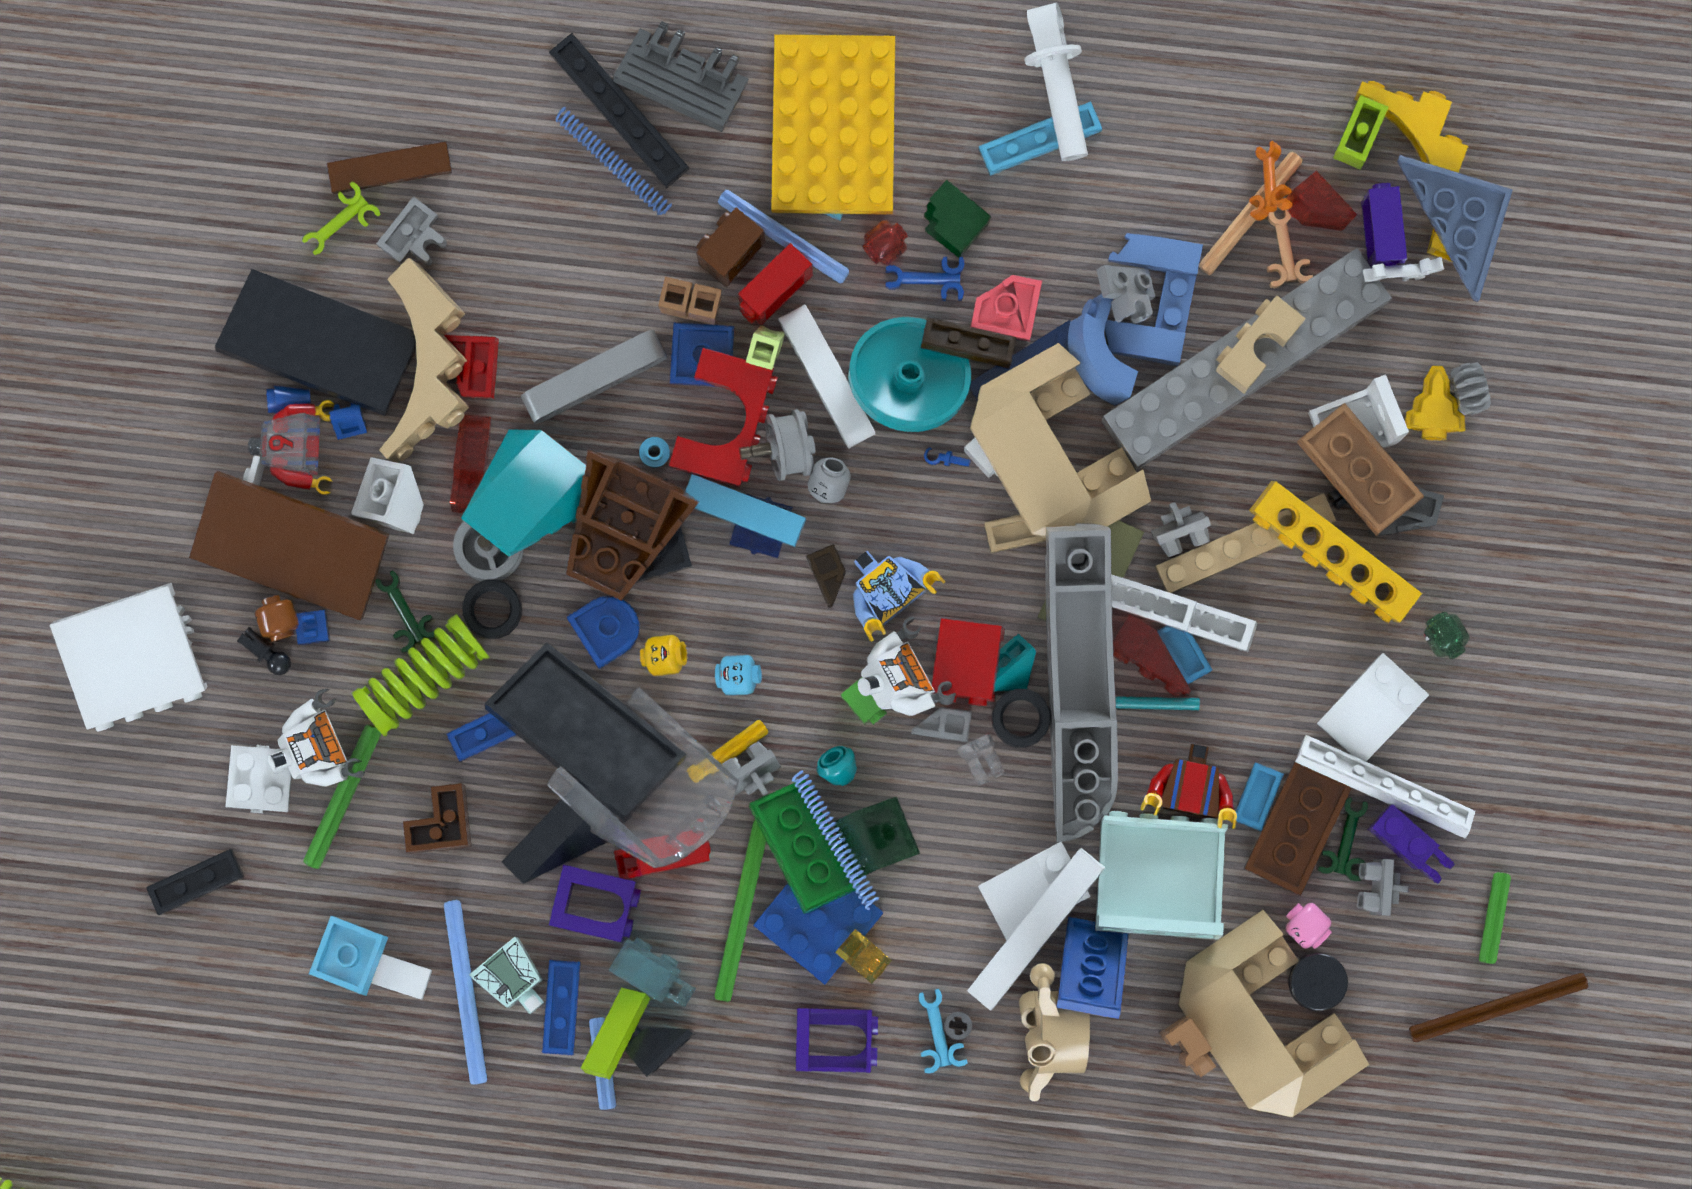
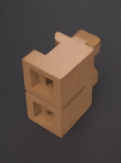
(694, 304)
(1192, 1043)

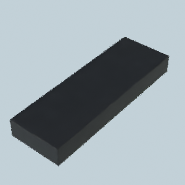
(195, 882)

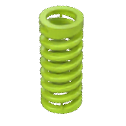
(411, 693)

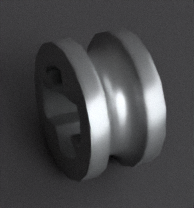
(965, 1019)

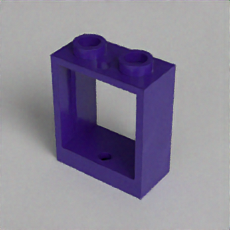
(1384, 225)

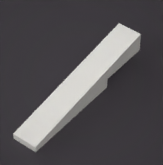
(1182, 613)

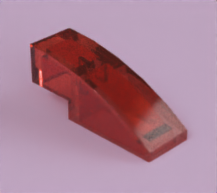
(470, 459)

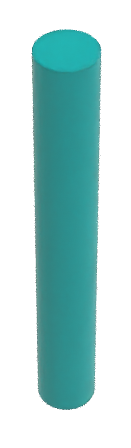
(1159, 703)

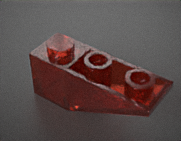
(1145, 649)

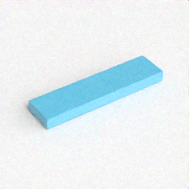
(1032, 141)
(746, 511)

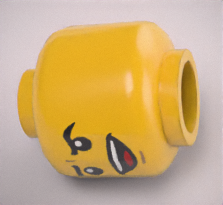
(664, 655)

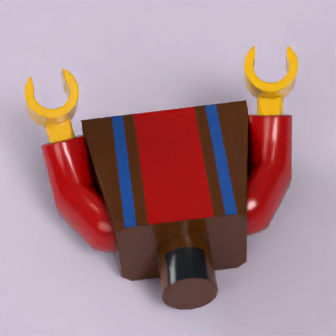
(1192, 788)

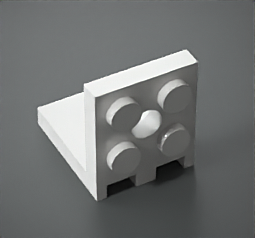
(1374, 408)

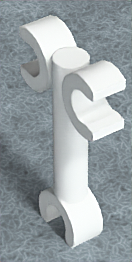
(1406, 271)

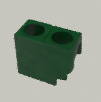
(954, 219)

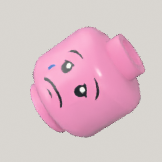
(1308, 925)

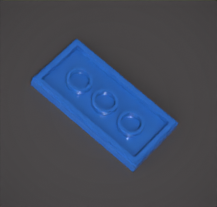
(1092, 969)

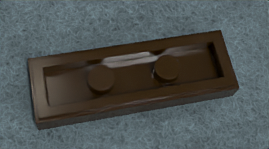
(968, 342)

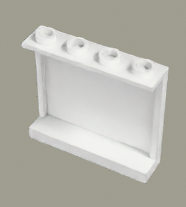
(128, 658)

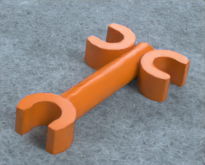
(1272, 194)

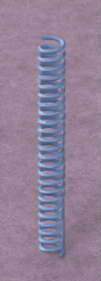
(649, 201)

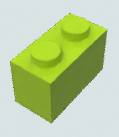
(1360, 132)

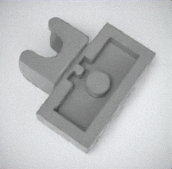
(411, 233)
(1130, 289)

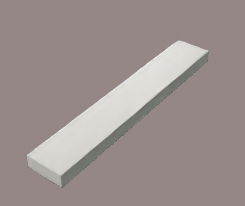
(1385, 786)
(1036, 929)

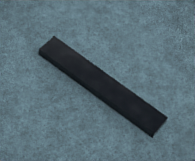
(619, 110)

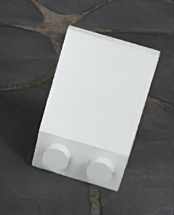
(1372, 708)
(1019, 888)

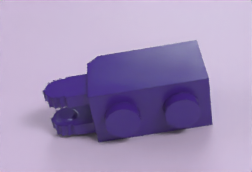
(1408, 842)

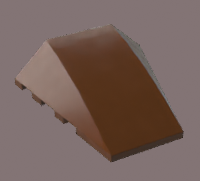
(622, 523)

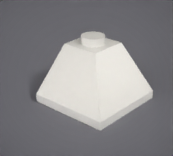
(389, 496)

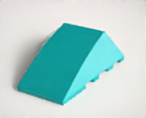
(526, 491)

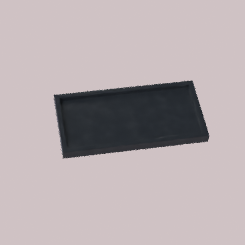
(317, 342)
(585, 731)

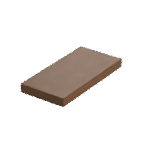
(1360, 469)

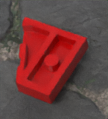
(479, 370)

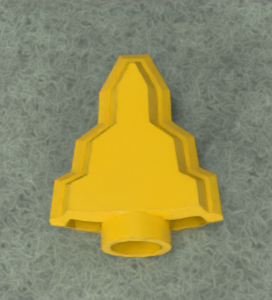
(1435, 409)

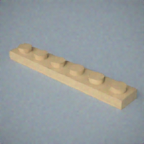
(1231, 550)

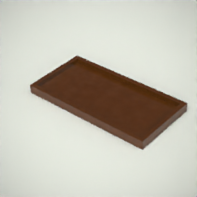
(289, 545)

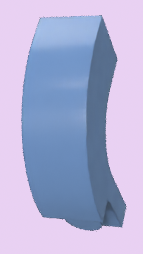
(1098, 367)

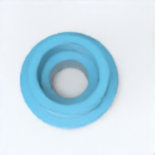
(658, 461)

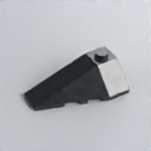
(551, 843)

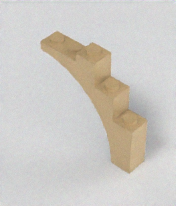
(437, 360)

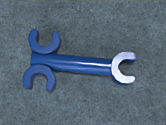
(949, 278)

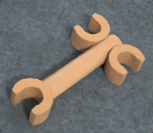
(1288, 271)

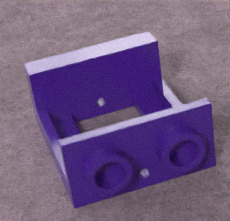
(613, 931)
(858, 1063)

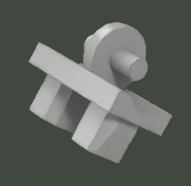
(1169, 534)
(756, 772)
(1384, 887)

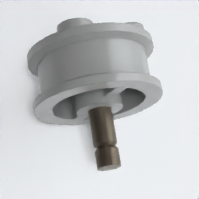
(786, 444)
(481, 557)

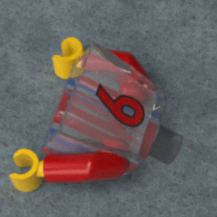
(292, 445)

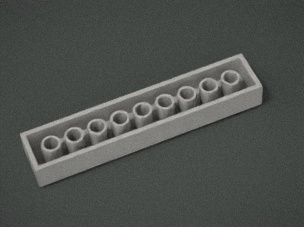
(1198, 394)

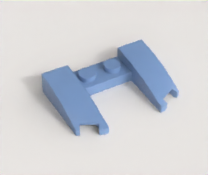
(1180, 264)

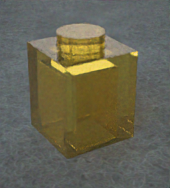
(863, 956)

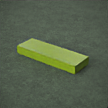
(615, 1033)

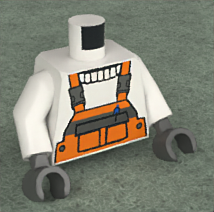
(898, 678)
(311, 746)

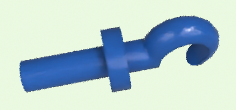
(948, 458)

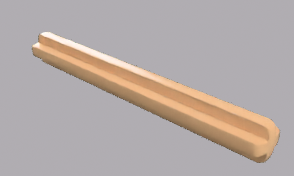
(1244, 220)

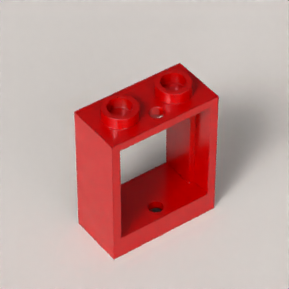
(774, 285)

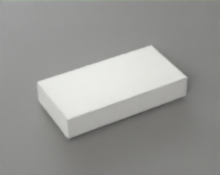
(402, 976)

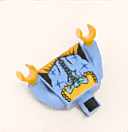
(888, 589)

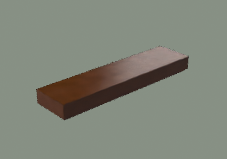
(390, 167)

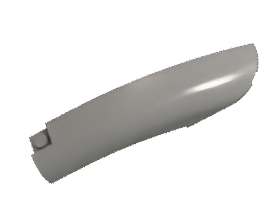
(1080, 676)

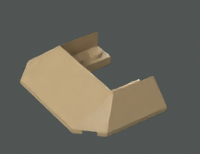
(1030, 459)
(1241, 1039)

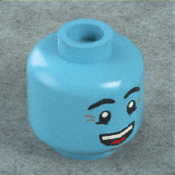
(737, 675)

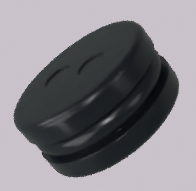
(1318, 982)

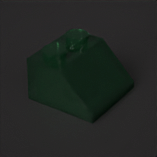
(877, 836)

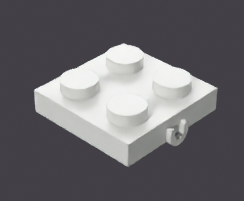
(254, 783)

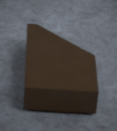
(828, 572)

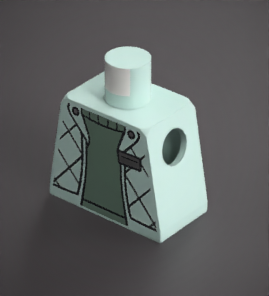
(510, 976)

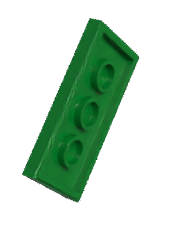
(801, 847)

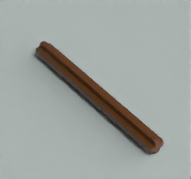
(1498, 1007)

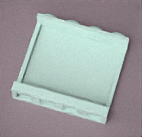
(1160, 876)

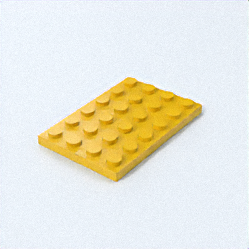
(833, 124)

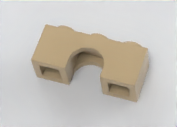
(1276, 322)

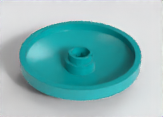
(905, 383)

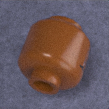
(276, 618)

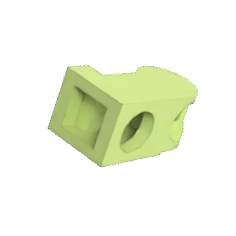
(765, 347)

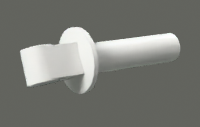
(1053, 55)

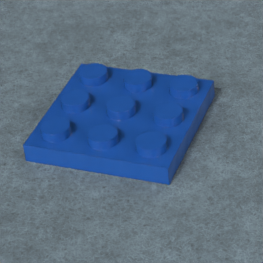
(817, 934)

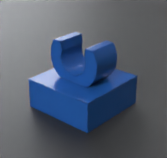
(348, 421)
(312, 627)

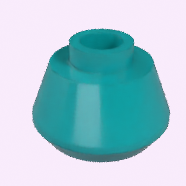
(837, 765)

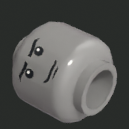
(829, 480)

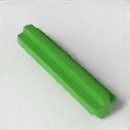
(1494, 918)

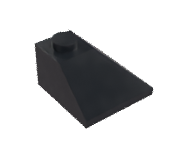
(655, 1046)

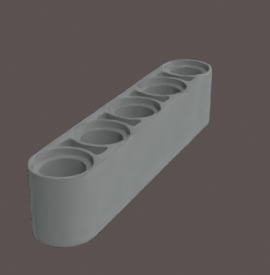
(594, 376)

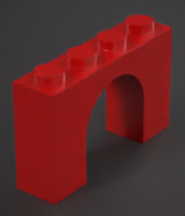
(751, 385)

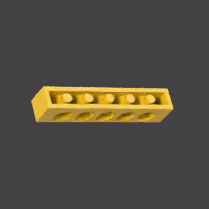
(1401, 593)

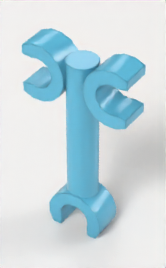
(942, 1055)

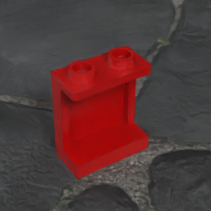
(968, 659)

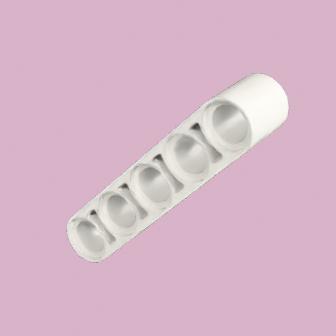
(826, 376)

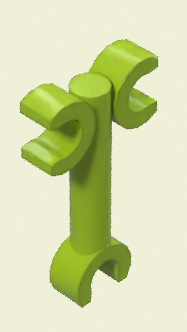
(356, 205)

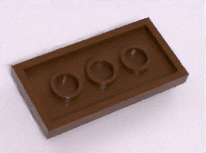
(1297, 828)

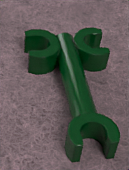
(416, 631)
(1341, 863)

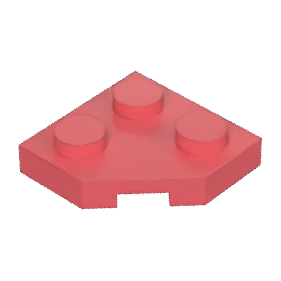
(1008, 307)

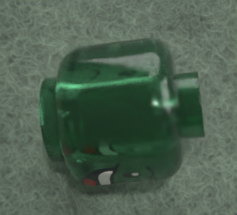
(1446, 635)

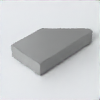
(946, 724)

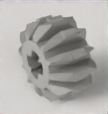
(1470, 388)

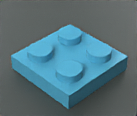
(348, 955)

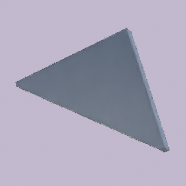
(1464, 215)

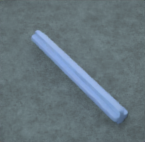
(465, 992)

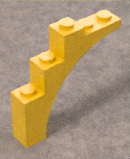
(1422, 126)

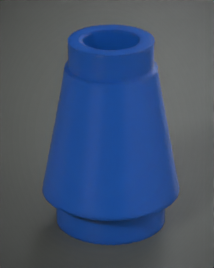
(282, 396)

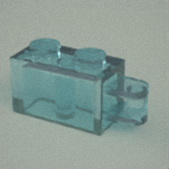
(649, 972)

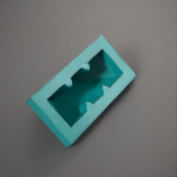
(1015, 664)

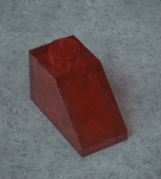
(1319, 205)

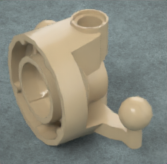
(1056, 1035)

